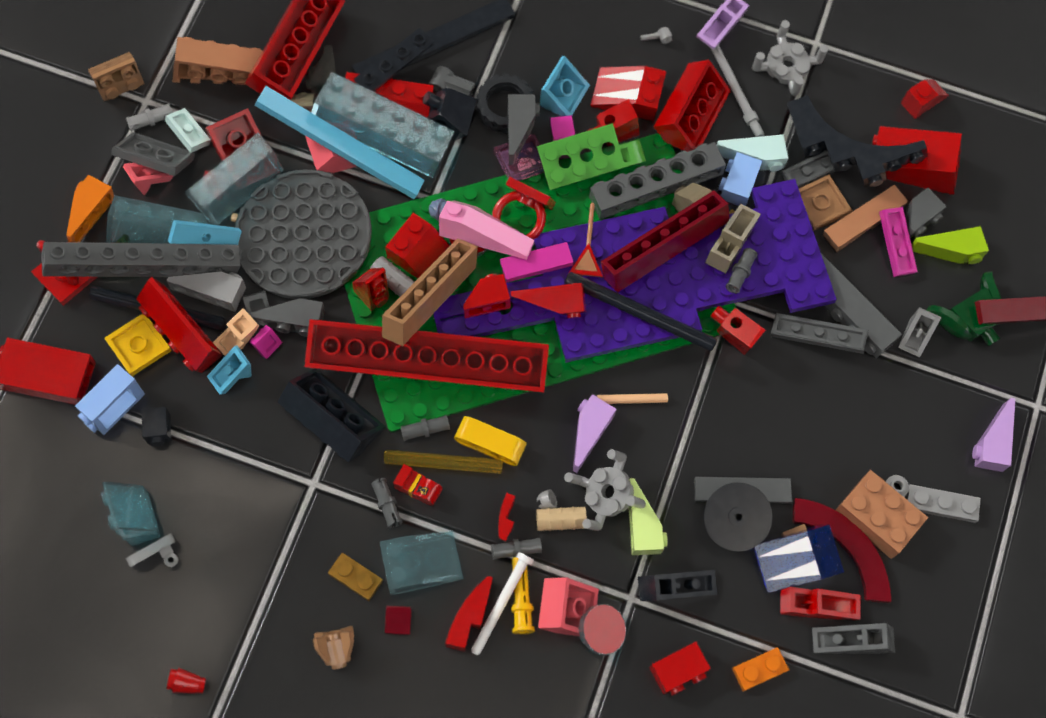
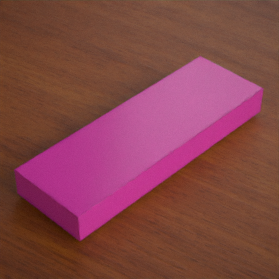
(898, 241)
(538, 262)

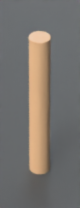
(634, 398)

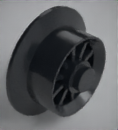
(738, 516)

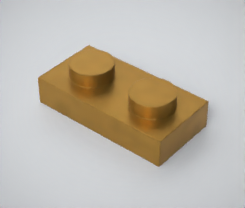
(355, 577)

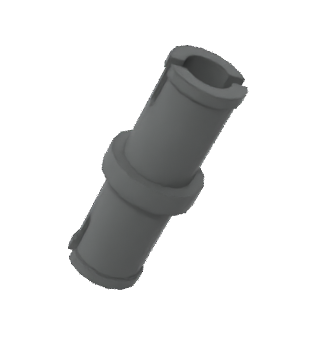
(741, 270)
(425, 427)
(386, 503)
(512, 548)

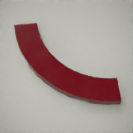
(855, 543)

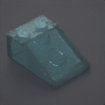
(420, 561)

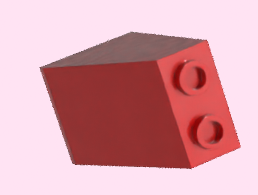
(935, 171)

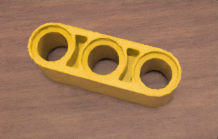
(490, 441)

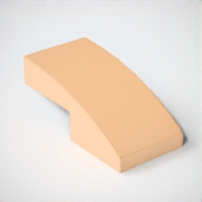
(238, 333)

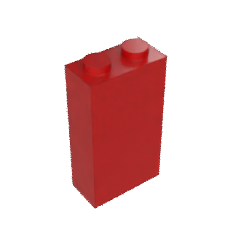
(45, 371)

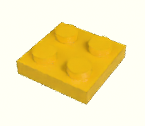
(137, 344)

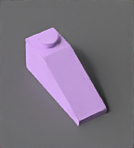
(592, 422)
(995, 445)

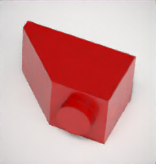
(923, 97)
(487, 296)

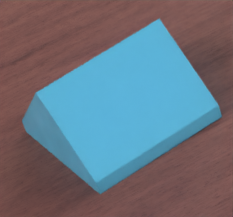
(563, 89)

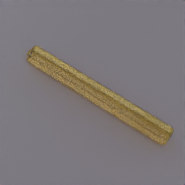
(443, 461)

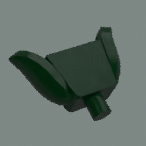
(962, 319)

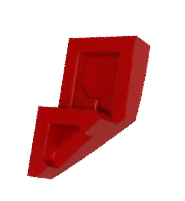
(505, 525)

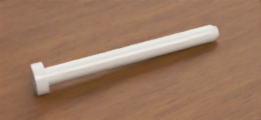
(501, 602)

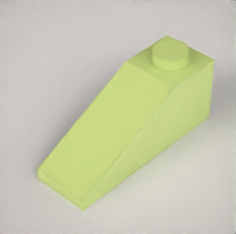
(645, 527)

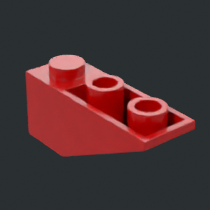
(372, 288)

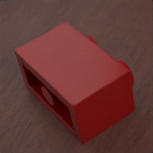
(680, 668)

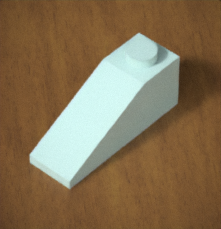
(765, 148)

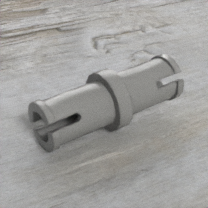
(148, 117)

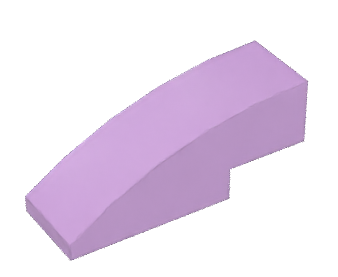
(722, 22)

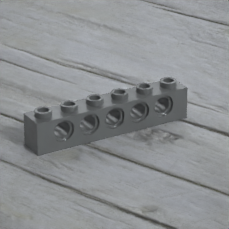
(608, 205)

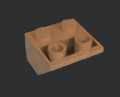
(116, 76)

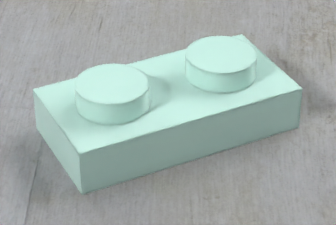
(187, 130)

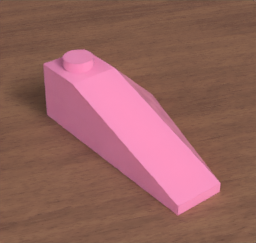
(482, 230)

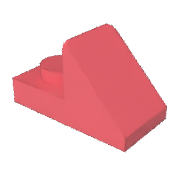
(144, 176)

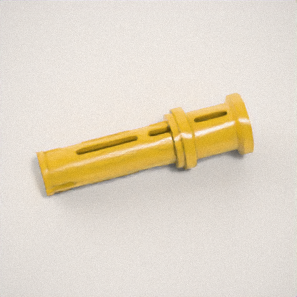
(522, 608)

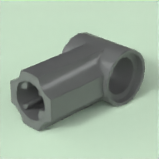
(445, 78)

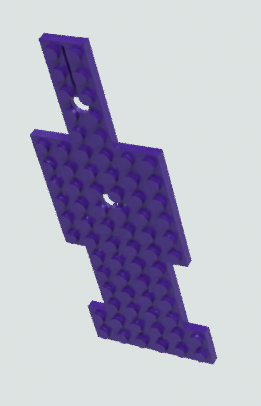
(678, 288)

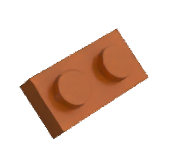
(760, 669)

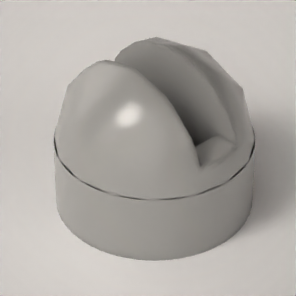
(547, 499)

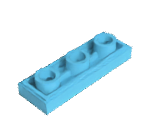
(192, 233)

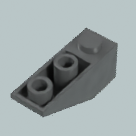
(290, 316)

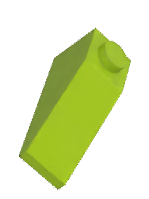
(954, 246)

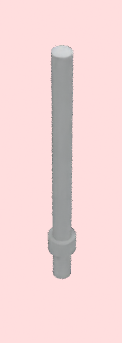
(749, 116)

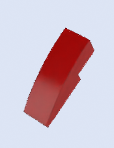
(819, 604)
(469, 615)

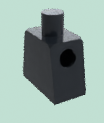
(451, 110)

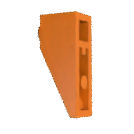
(89, 203)

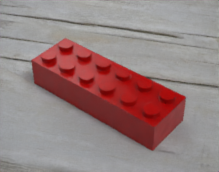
(293, 46)

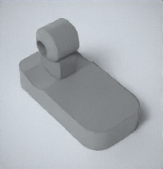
(162, 545)

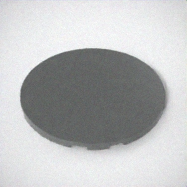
(303, 234)

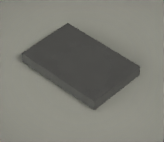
(153, 154)

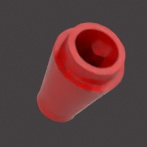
(185, 682)

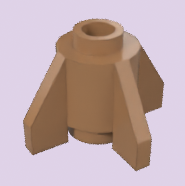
(335, 646)

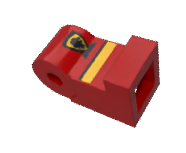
(417, 485)

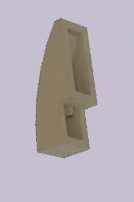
(732, 238)

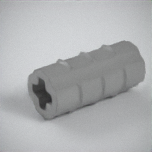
(396, 279)

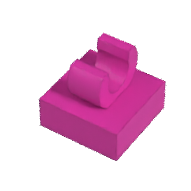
(265, 341)

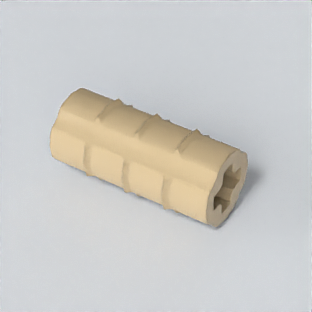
(560, 518)

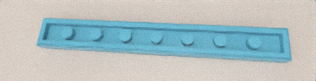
(339, 142)

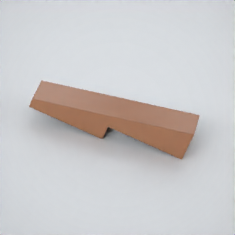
(863, 218)

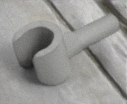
(663, 33)

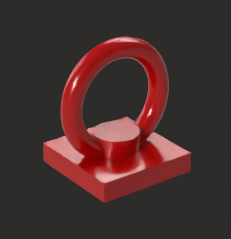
(528, 197)
(61, 287)

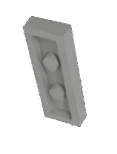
(944, 503)

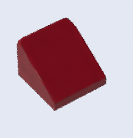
(398, 620)

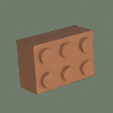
(882, 514)

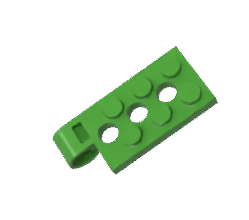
(623, 156)

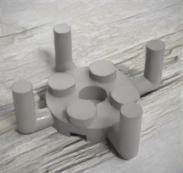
(792, 52)
(597, 485)

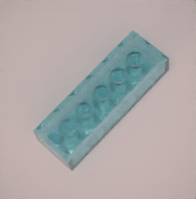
(383, 124)

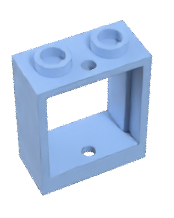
(109, 400)

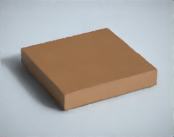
(824, 202)

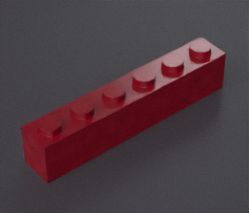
(665, 241)

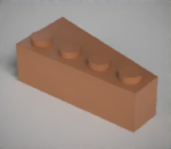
(213, 61)

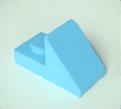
(230, 370)

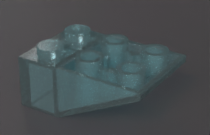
(130, 512)

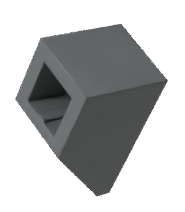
(922, 211)

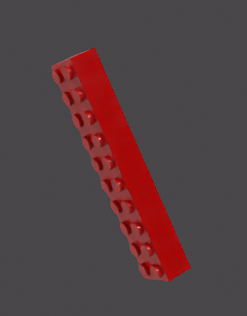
(427, 356)

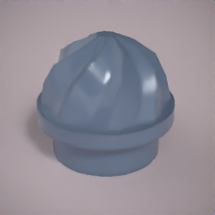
(436, 208)

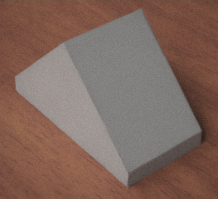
(919, 331)

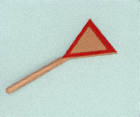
(586, 263)

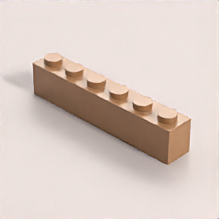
(429, 292)

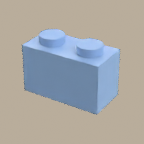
(741, 178)

